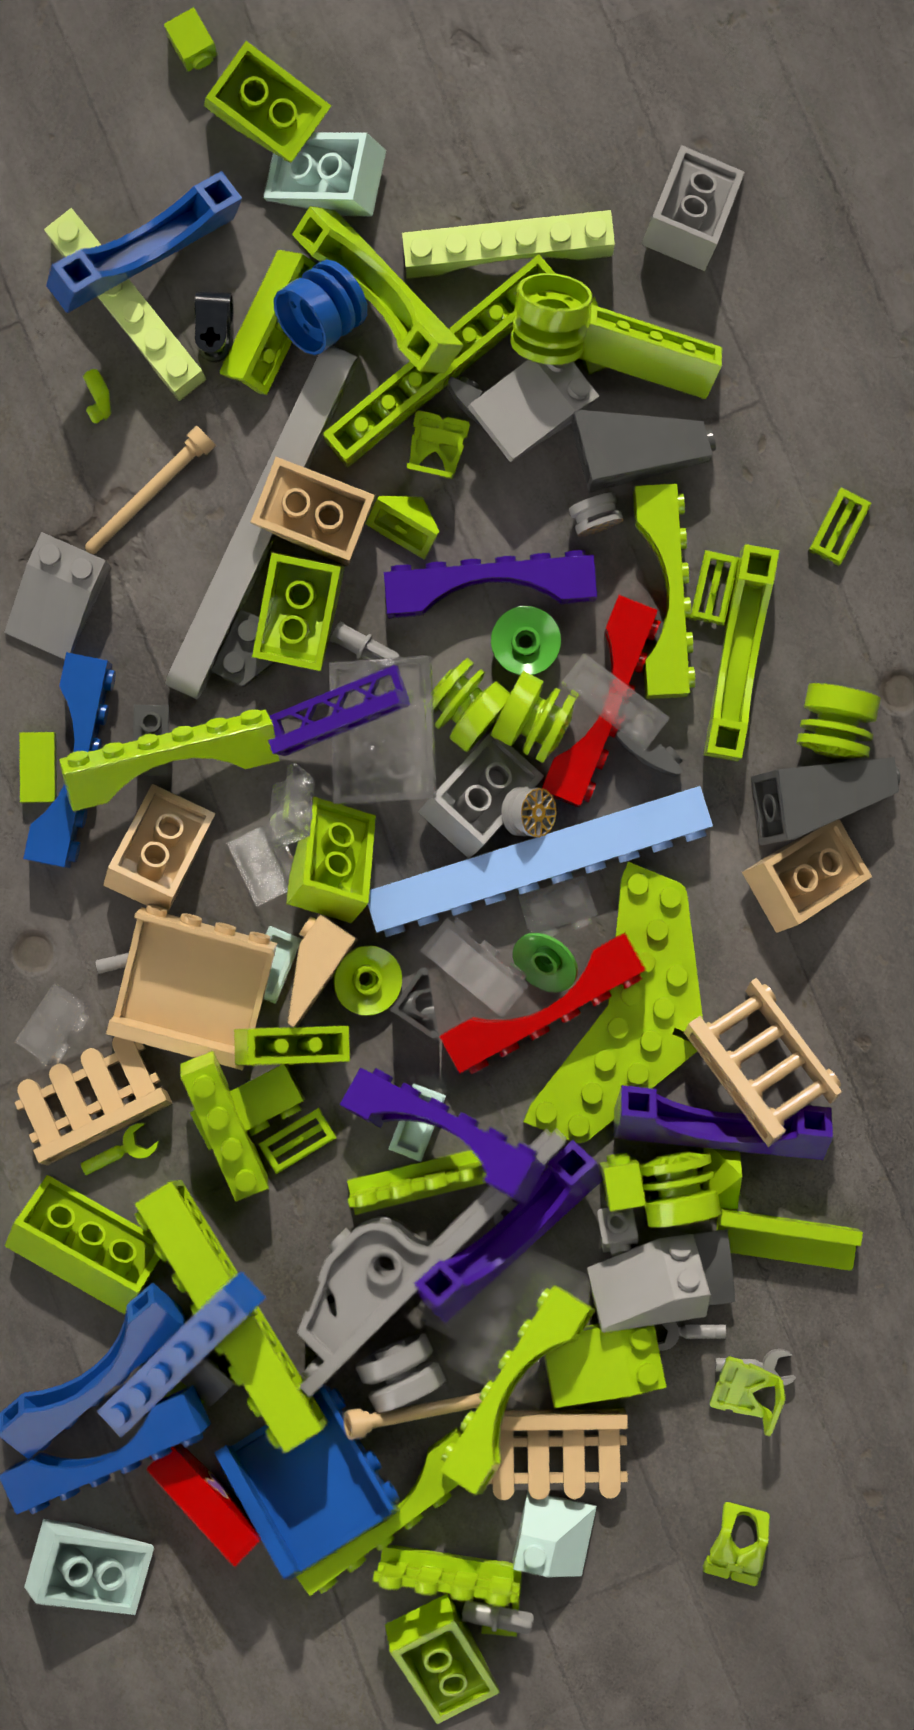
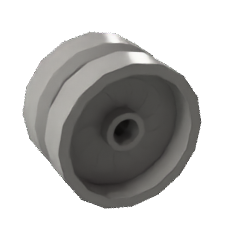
(400, 1373)

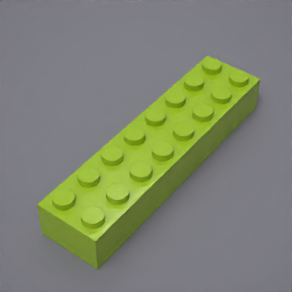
(252, 1346)

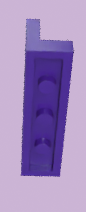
(341, 719)

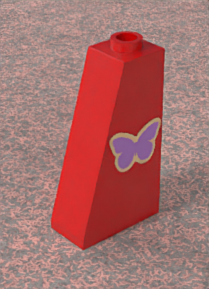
(206, 1502)

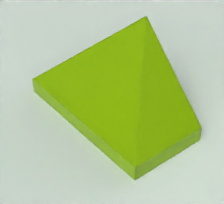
(405, 522)
(727, 1176)

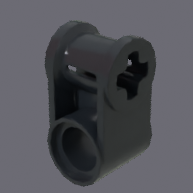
(212, 320)

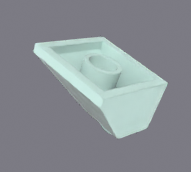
(553, 1536)

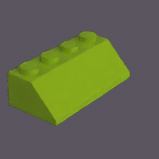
(84, 1244)

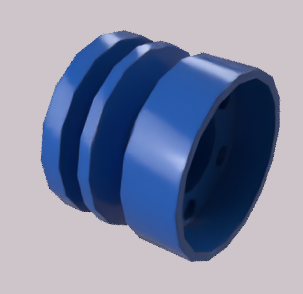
(320, 307)

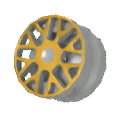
(596, 514)
(528, 811)

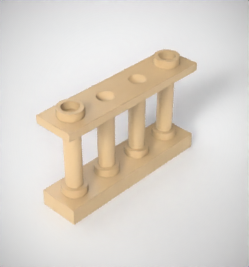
(746, 1092)

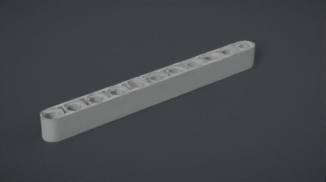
(251, 543)

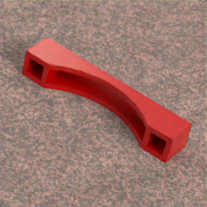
(626, 635)
(480, 1038)

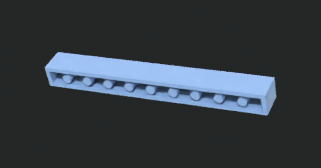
(539, 859)

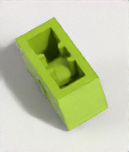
(622, 1182)

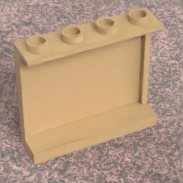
(191, 984)

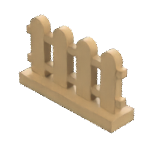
(78, 1114)
(538, 1441)

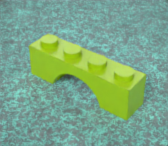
(223, 1127)

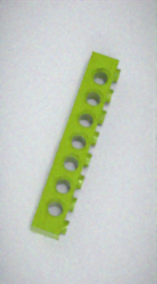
(411, 389)

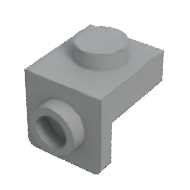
(617, 1230)

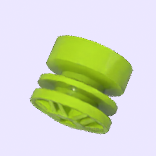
(551, 318)
(467, 704)
(533, 717)
(838, 720)
(679, 1189)

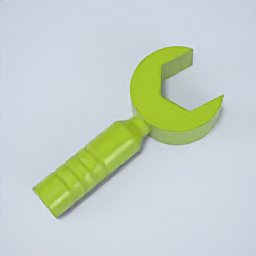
(117, 1152)

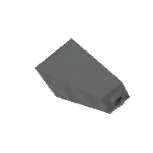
(636, 447)
(809, 797)

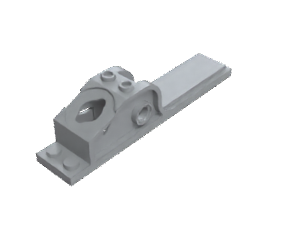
(371, 1294)

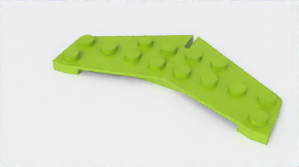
(634, 1033)

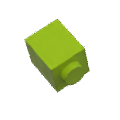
(191, 40)

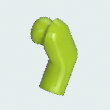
(101, 395)

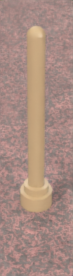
(195, 446)
(359, 1423)

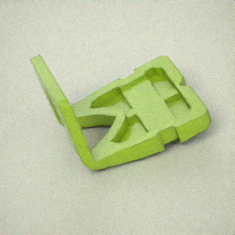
(440, 436)
(736, 1391)
(727, 1559)

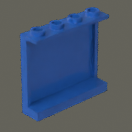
(313, 1494)

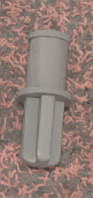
(360, 644)
(497, 1617)

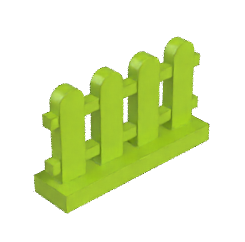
(415, 1181)
(448, 1573)

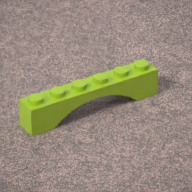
(416, 328)
(657, 519)
(740, 652)
(99, 774)
(477, 1452)
(429, 1489)

